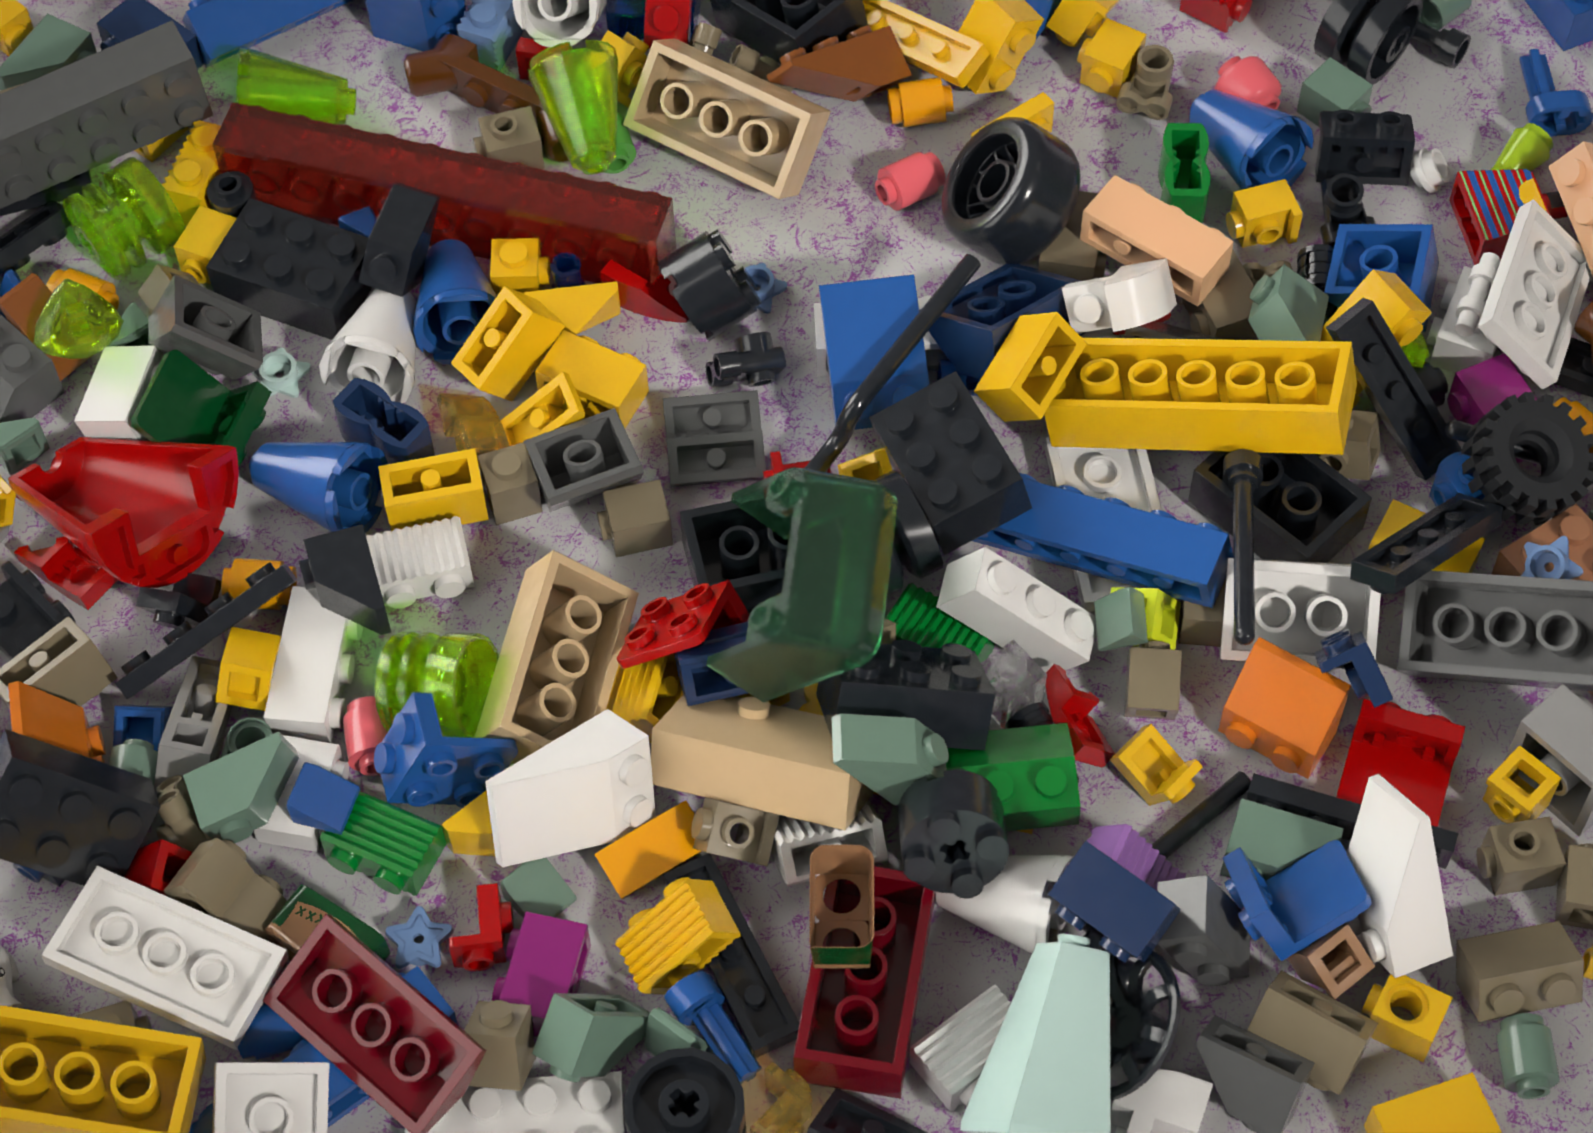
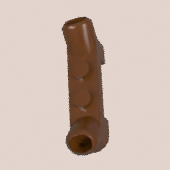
(456, 68)

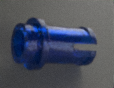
(566, 271)

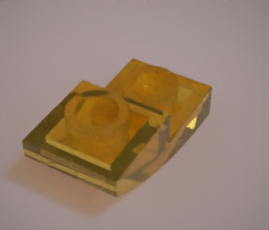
(471, 423)

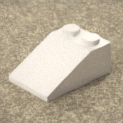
(1301, 606)
(573, 792)
(1401, 873)

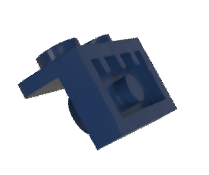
(1361, 671)

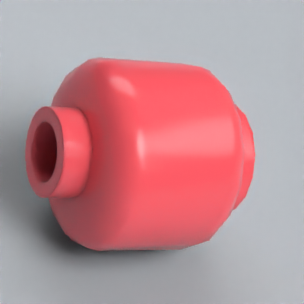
(1250, 80)

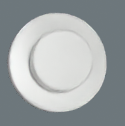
(1429, 169)

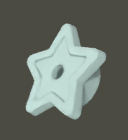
(285, 363)

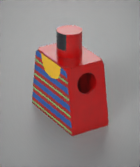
(1488, 204)

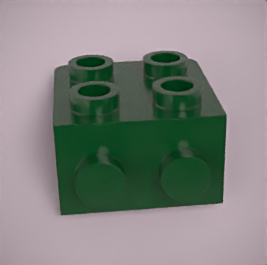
(195, 408)

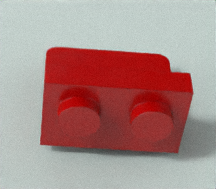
(681, 622)
(1406, 750)

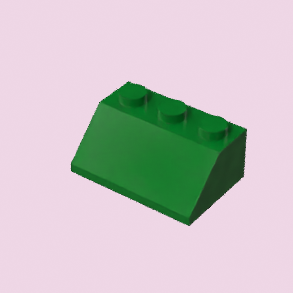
(1030, 771)

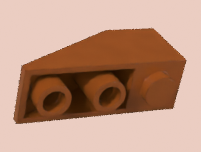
(847, 69)

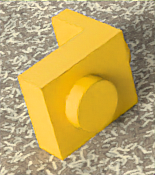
(1155, 767)

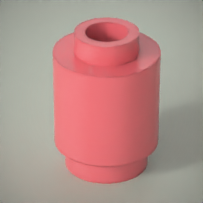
(909, 180)
(362, 734)

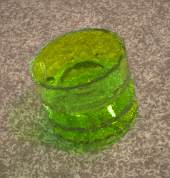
(118, 222)
(449, 666)

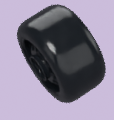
(1011, 191)

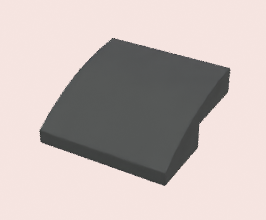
(714, 438)

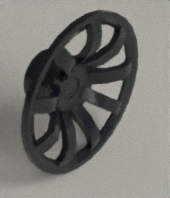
(1137, 1030)

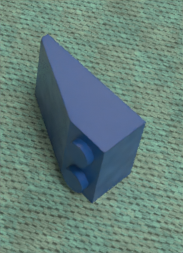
(859, 328)

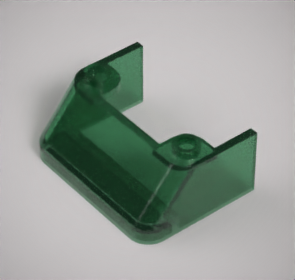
(831, 583)

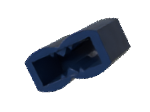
(371, 417)

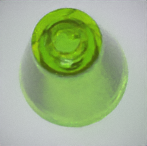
(292, 88)
(580, 100)

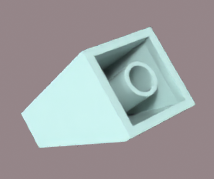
(1052, 1048)

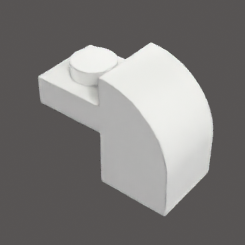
(1121, 301)
(1163, 1105)

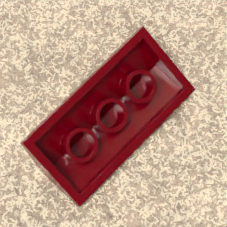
(375, 1027)

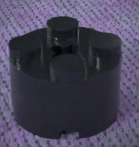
(709, 285)
(953, 833)

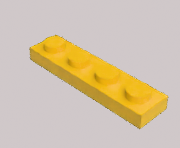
(928, 43)

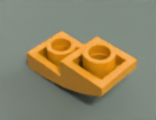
(649, 850)

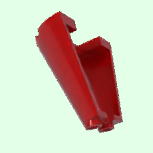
(136, 504)

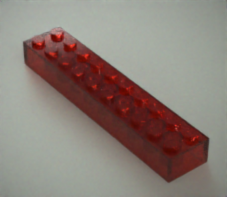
(339, 169)

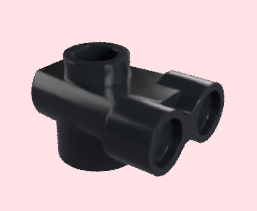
(1342, 205)
(752, 361)

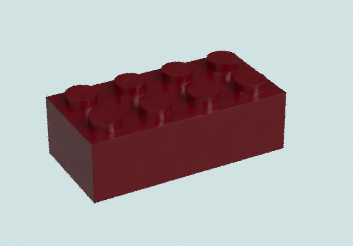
(862, 1019)

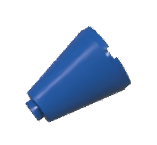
(1252, 139)
(450, 299)
(322, 480)

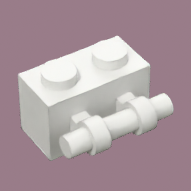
(1457, 338)

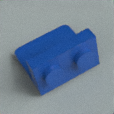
(427, 768)
(1298, 901)

